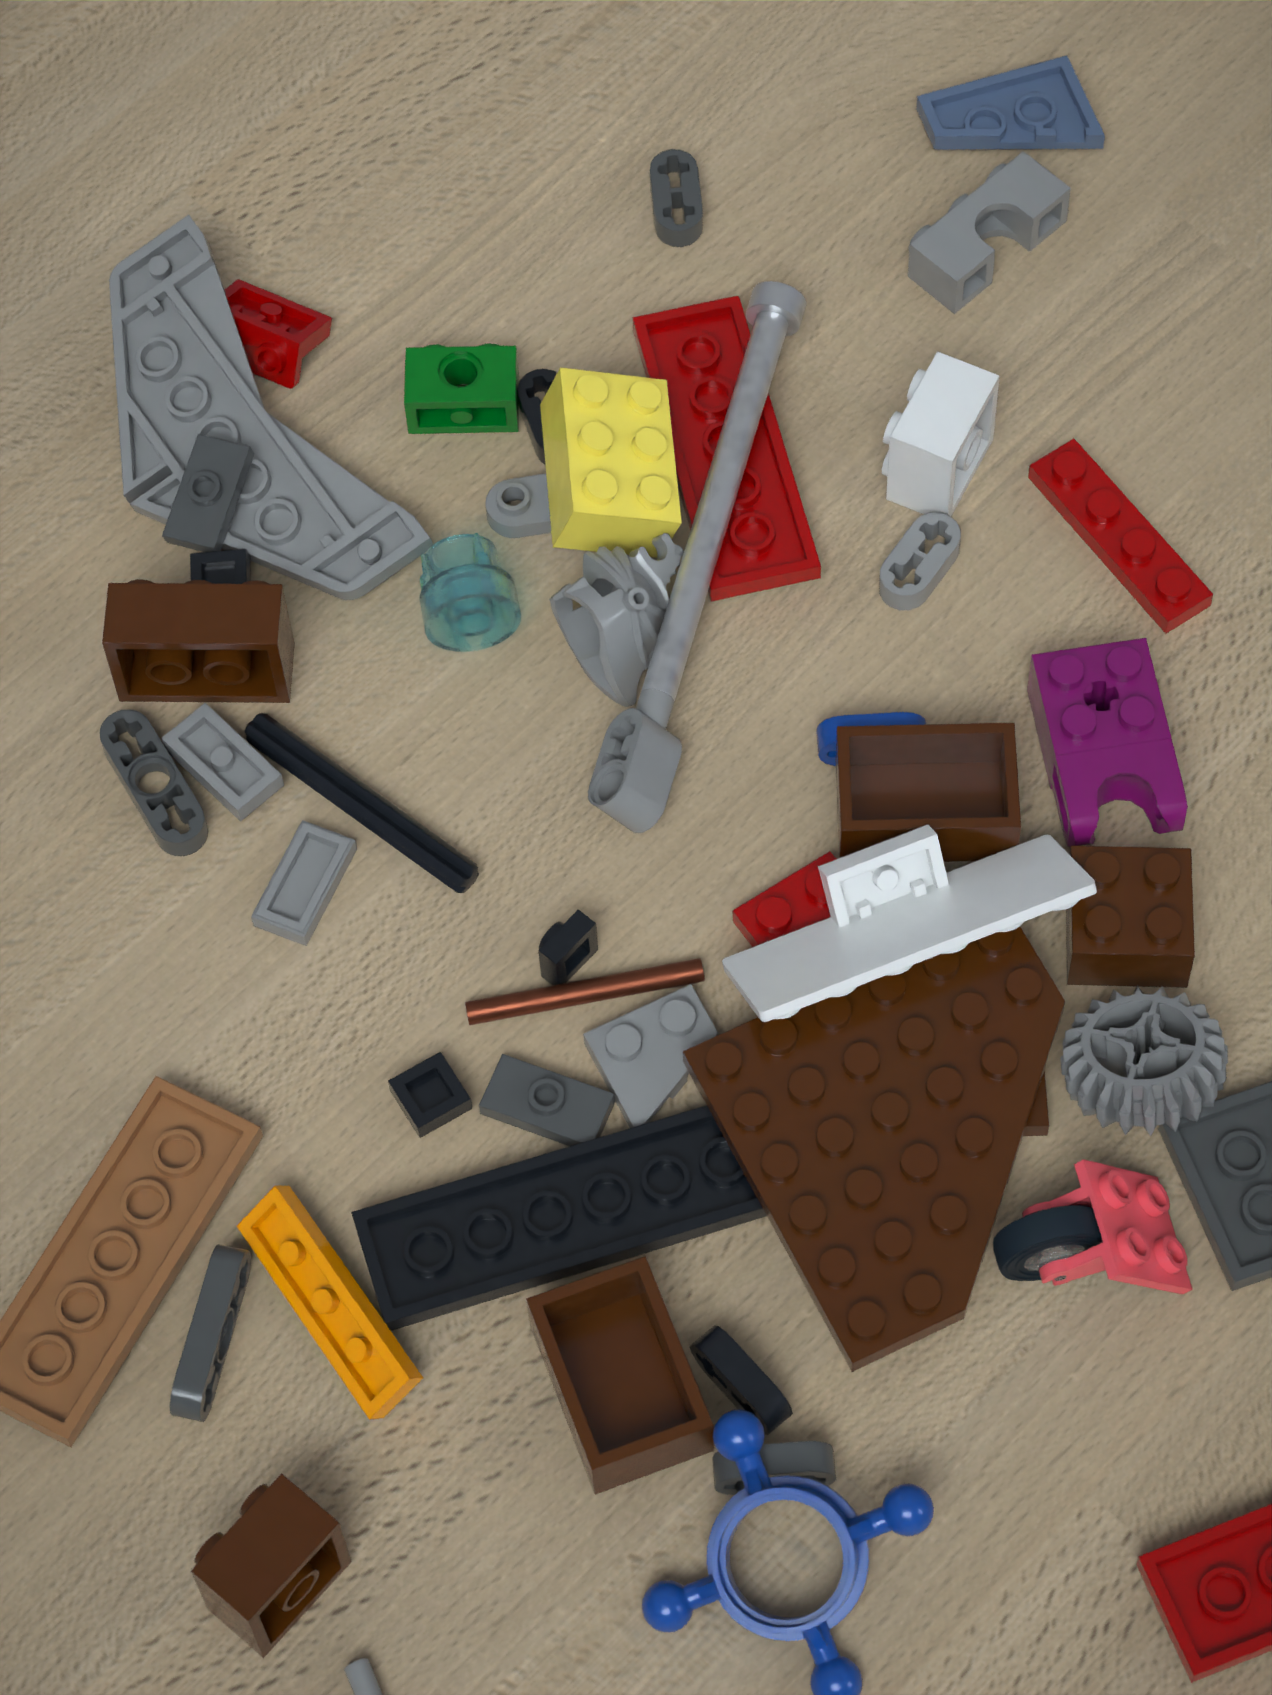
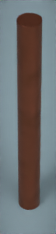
(584, 991)

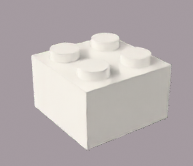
(940, 435)

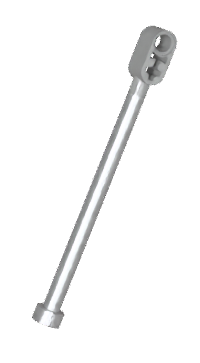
(637, 750)

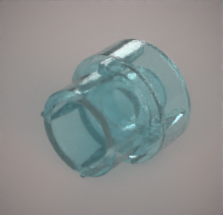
(467, 595)

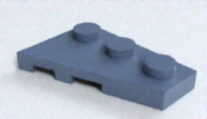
(1013, 110)

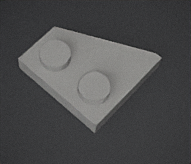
(644, 1052)

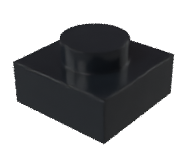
(221, 566)
(567, 948)
(430, 1094)

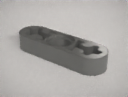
(153, 806)
(210, 1333)

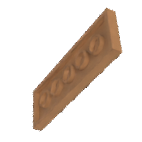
(117, 1256)

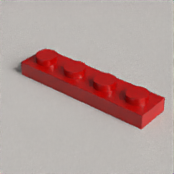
(1120, 536)

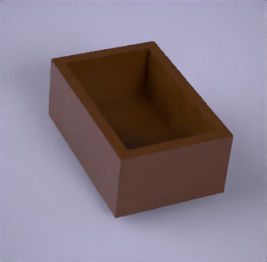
(931, 775)
(620, 1375)

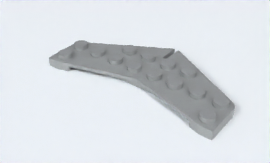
(188, 376)

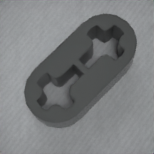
(685, 197)
(799, 1458)

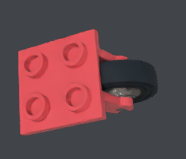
(1107, 1224)

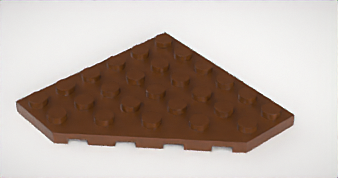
(889, 1131)

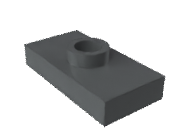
(208, 494)
(546, 1102)

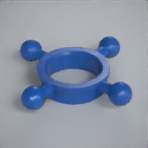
(905, 1511)

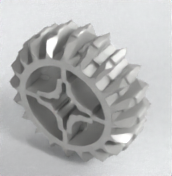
(1144, 1060)

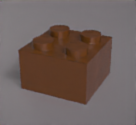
(1138, 920)
(270, 1563)

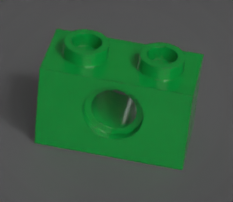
(440, 406)

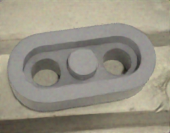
(528, 517)

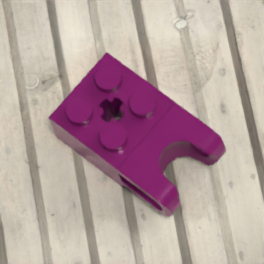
(1105, 736)

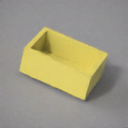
(609, 461)

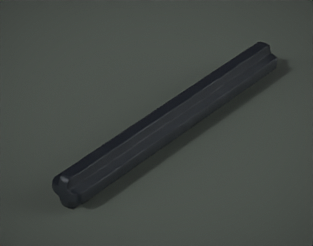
(362, 803)

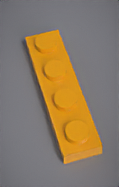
(329, 1302)

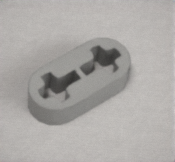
(928, 567)

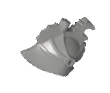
(619, 614)

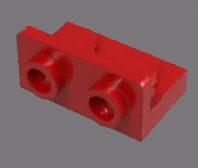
(275, 331)

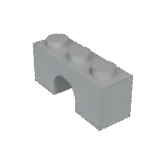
(1014, 203)

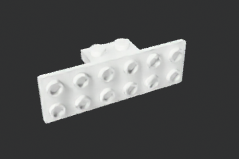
(901, 908)

